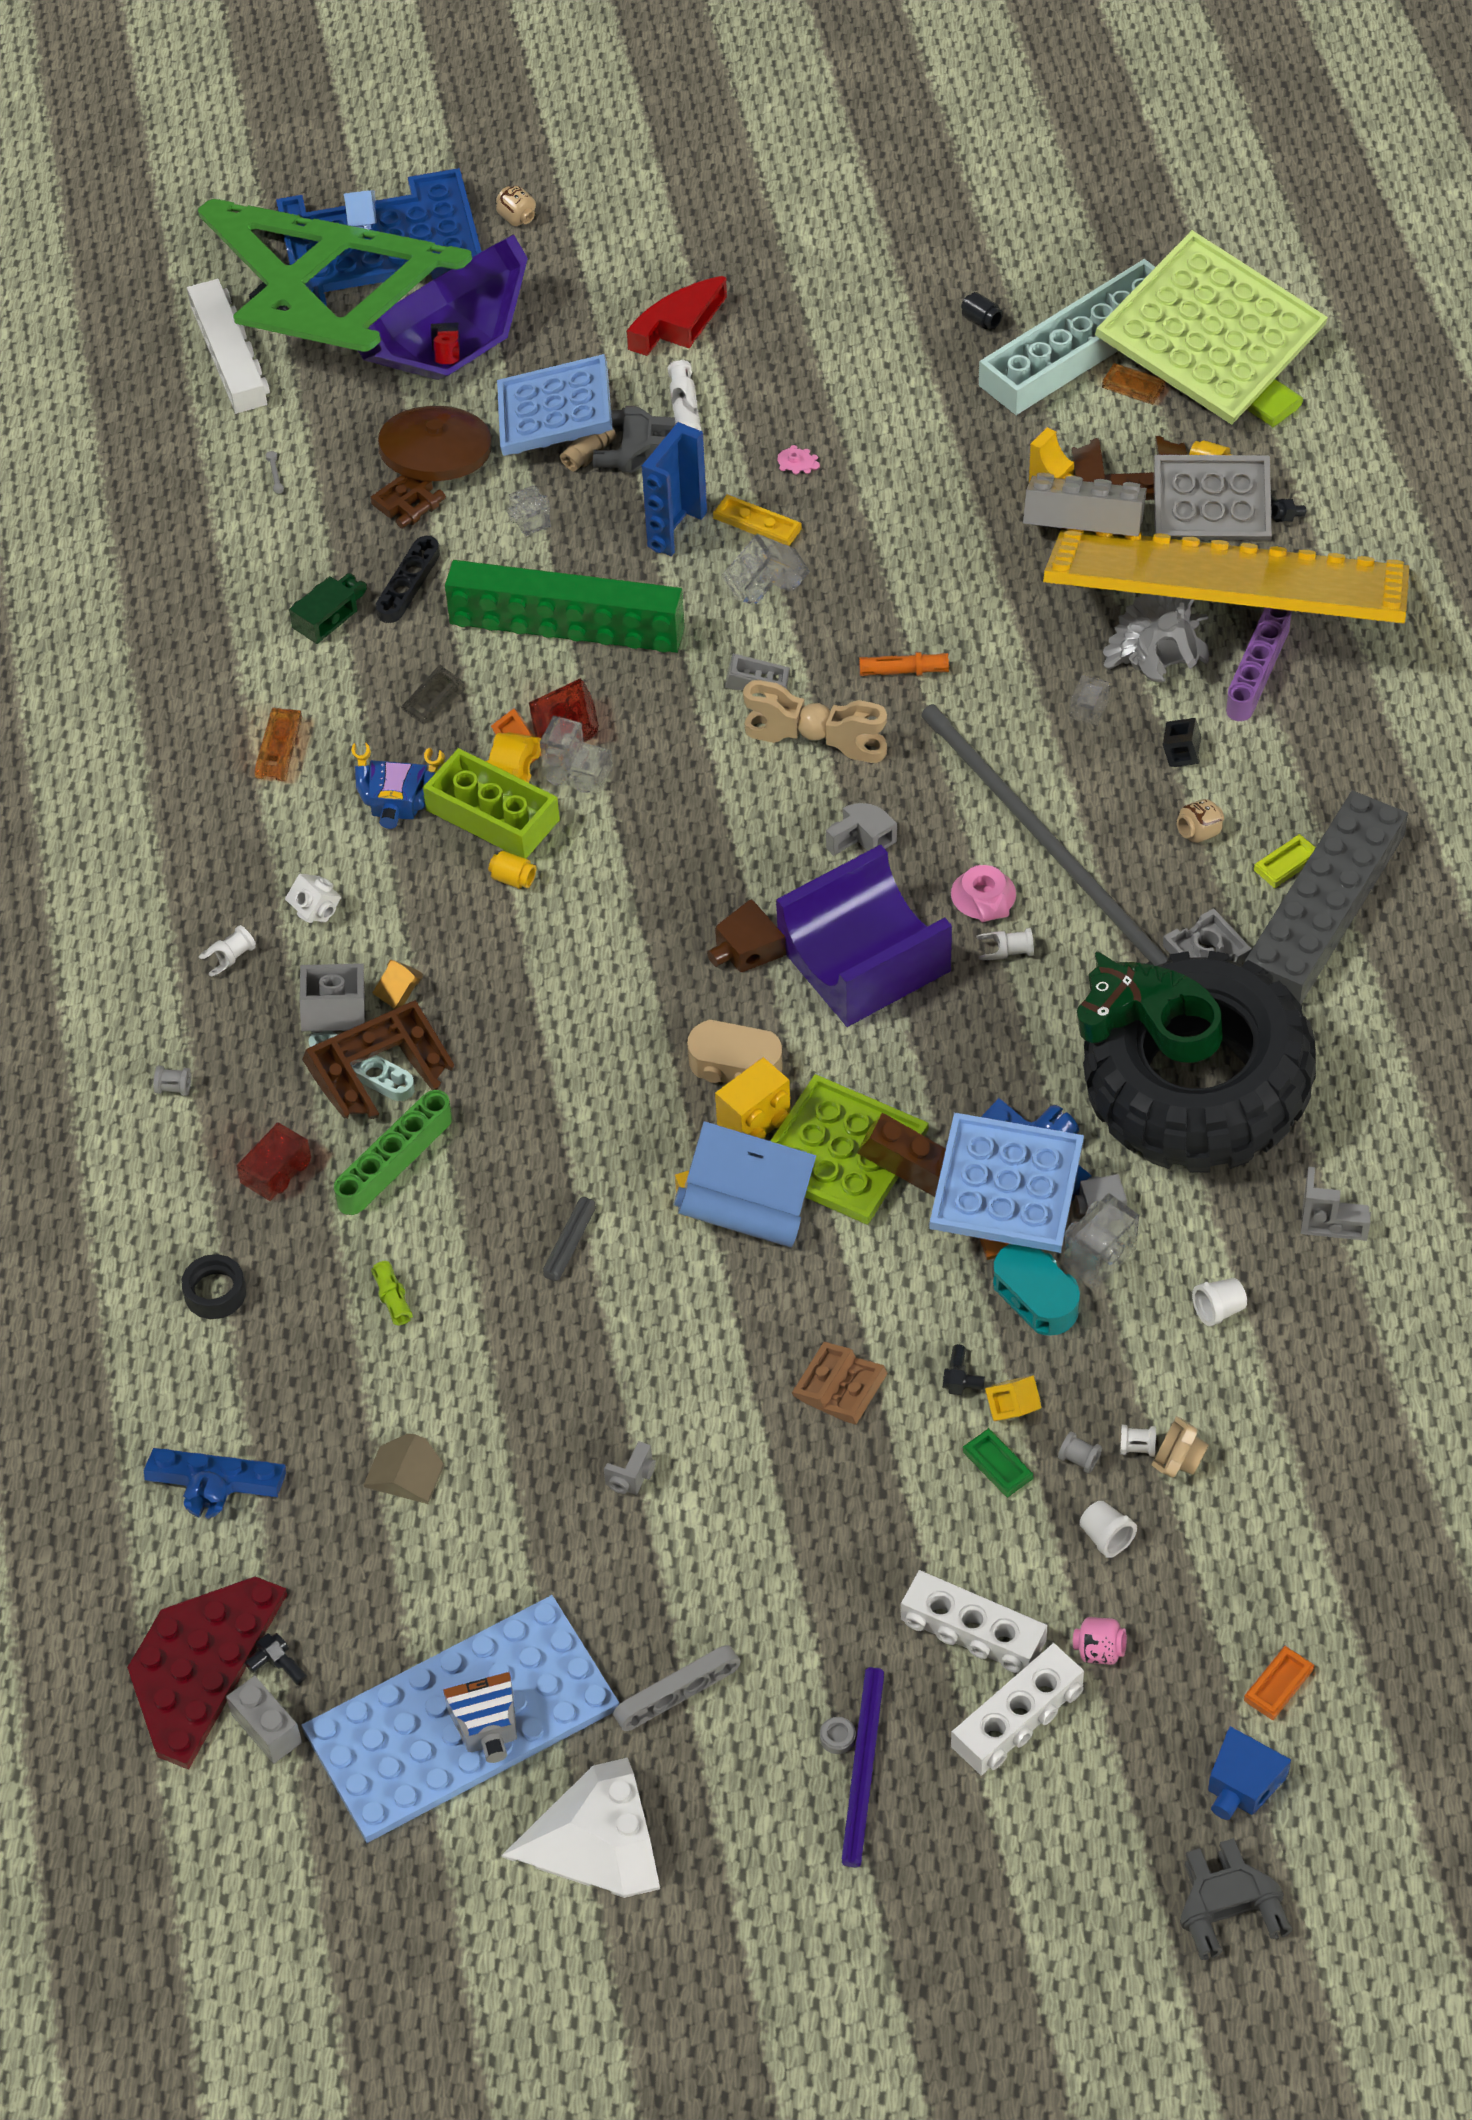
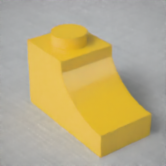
(1048, 457)

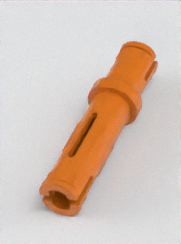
(915, 663)

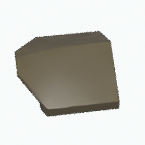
(406, 1469)

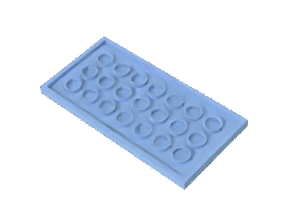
(398, 1747)

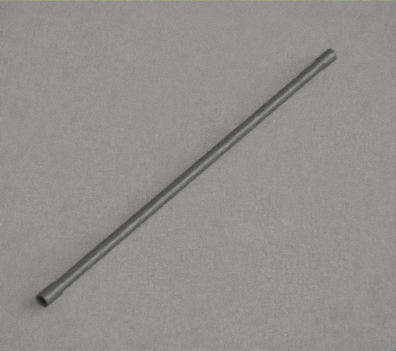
(1146, 946)

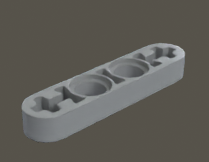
(676, 1687)

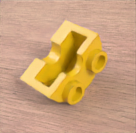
(515, 753)

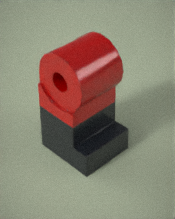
(446, 342)

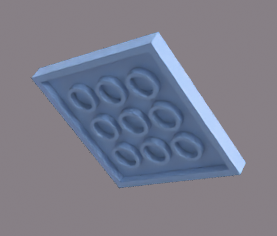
(554, 405)
(1006, 1182)

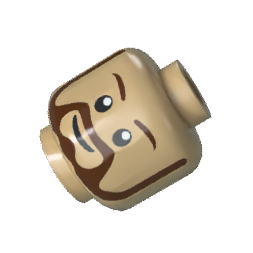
(515, 205)
(1200, 820)

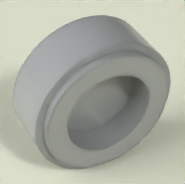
(837, 1735)

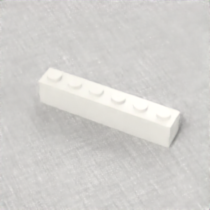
(228, 346)

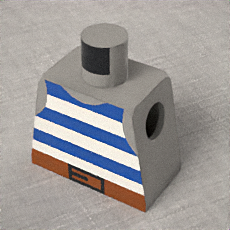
(484, 1714)

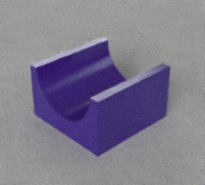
(861, 938)

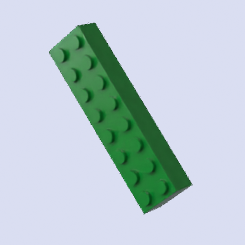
(565, 606)

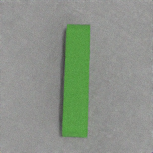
(387, 1165)

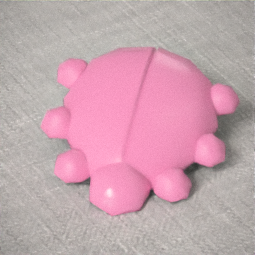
(797, 460)

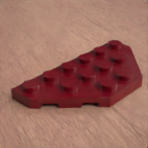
(196, 1660)

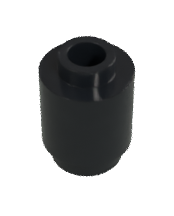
(981, 311)

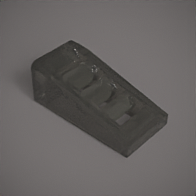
(433, 682)

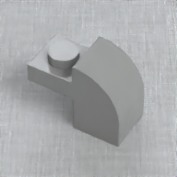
(861, 824)

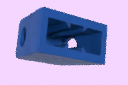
(1245, 1774)

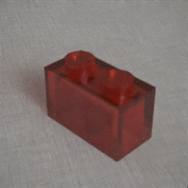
(274, 1161)

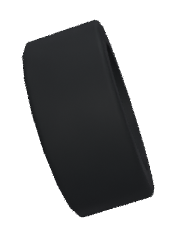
(216, 1307)

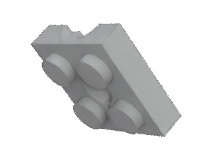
(1209, 930)

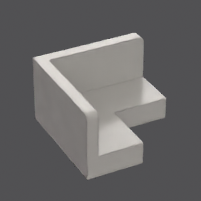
(1328, 1217)

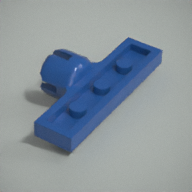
(1051, 1119)
(213, 1477)

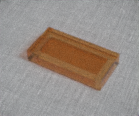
(1133, 383)

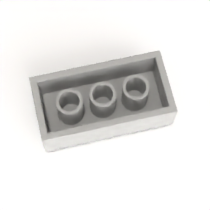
(1084, 504)

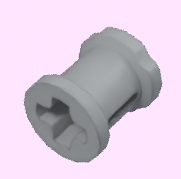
(172, 1080)
(1080, 1452)

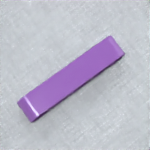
(1257, 663)

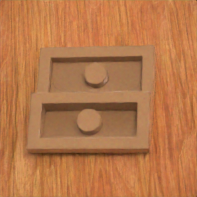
(839, 1382)

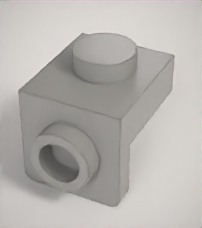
(631, 1478)

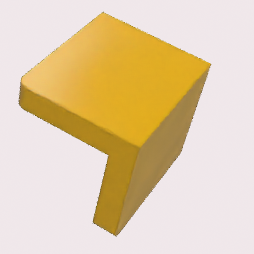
(1013, 1398)

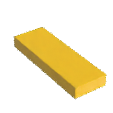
(757, 520)

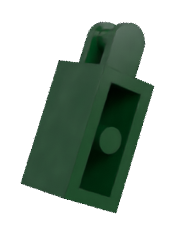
(326, 607)

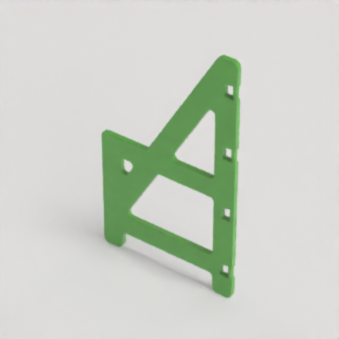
(286, 285)

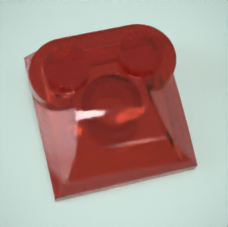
(567, 702)

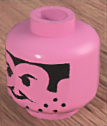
(1100, 1640)

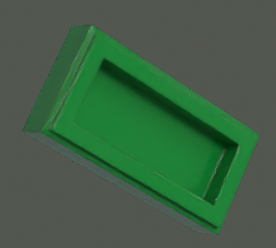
(998, 1462)

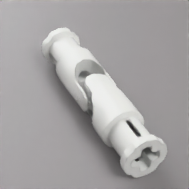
(683, 394)

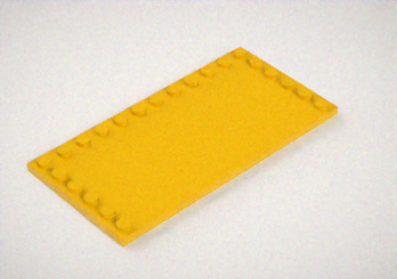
(1231, 574)

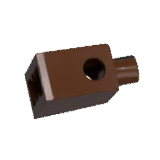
(747, 939)

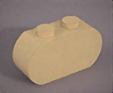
(725, 1050)

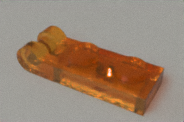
(278, 743)

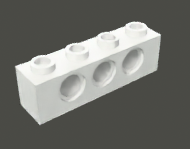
(964, 1607)
(1049, 1669)

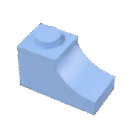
(360, 208)

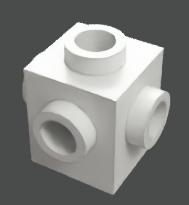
(313, 898)

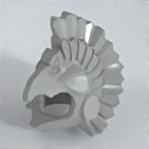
(1156, 635)

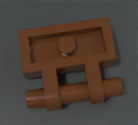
(399, 496)

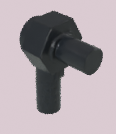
(1285, 510)
(956, 1378)
(273, 1650)

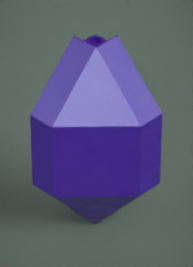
(475, 296)

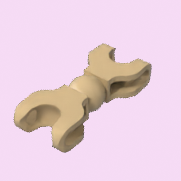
(842, 726)

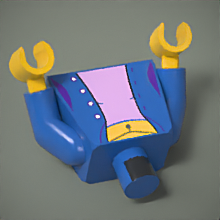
(393, 787)

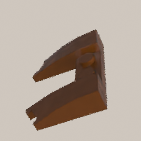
(1089, 464)
(404, 1026)

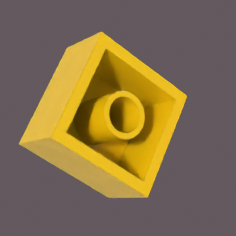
(754, 1100)

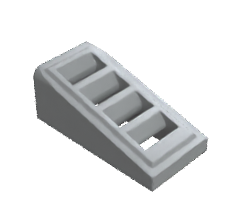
(741, 666)

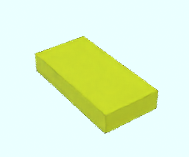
(1285, 861)

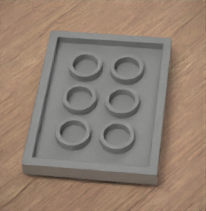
(1213, 496)

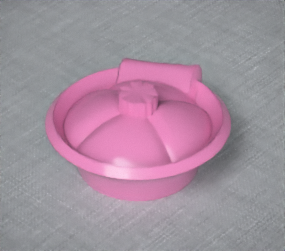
(983, 893)

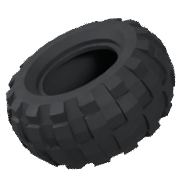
(1219, 1121)

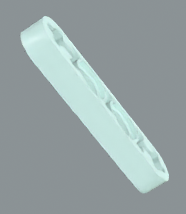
(382, 1082)

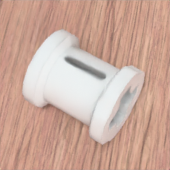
(1138, 1440)

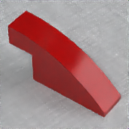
(677, 316)

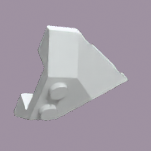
(594, 1834)

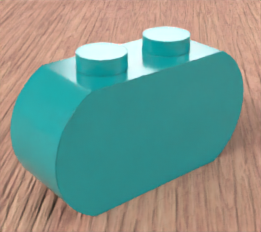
(1037, 1288)

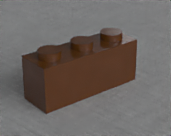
(904, 1153)

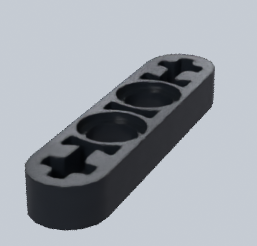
(404, 578)

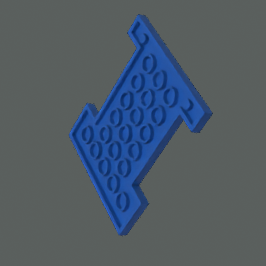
(432, 213)

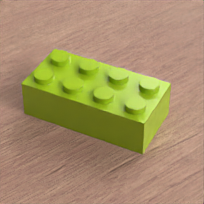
(491, 803)

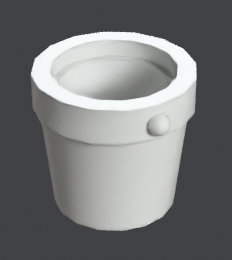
(1218, 1300)
(1108, 1528)

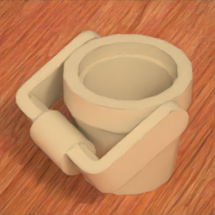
(1180, 1449)

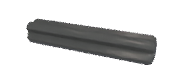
(569, 1238)

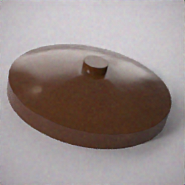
(434, 443)

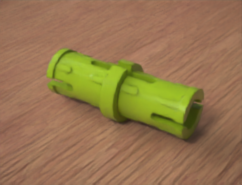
(391, 1293)

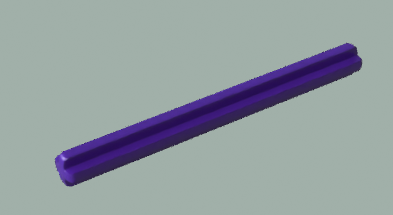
(862, 1767)

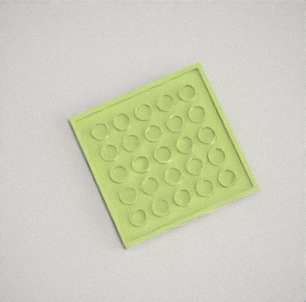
(1211, 326)

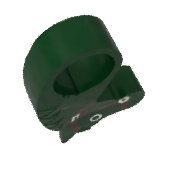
(1151, 995)

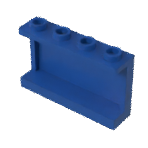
(673, 485)

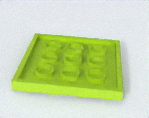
(832, 1126)

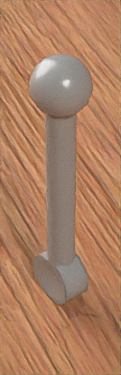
(271, 457)

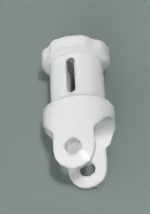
(1009, 944)
(229, 949)

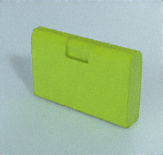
(1275, 403)

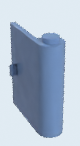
(742, 1190)

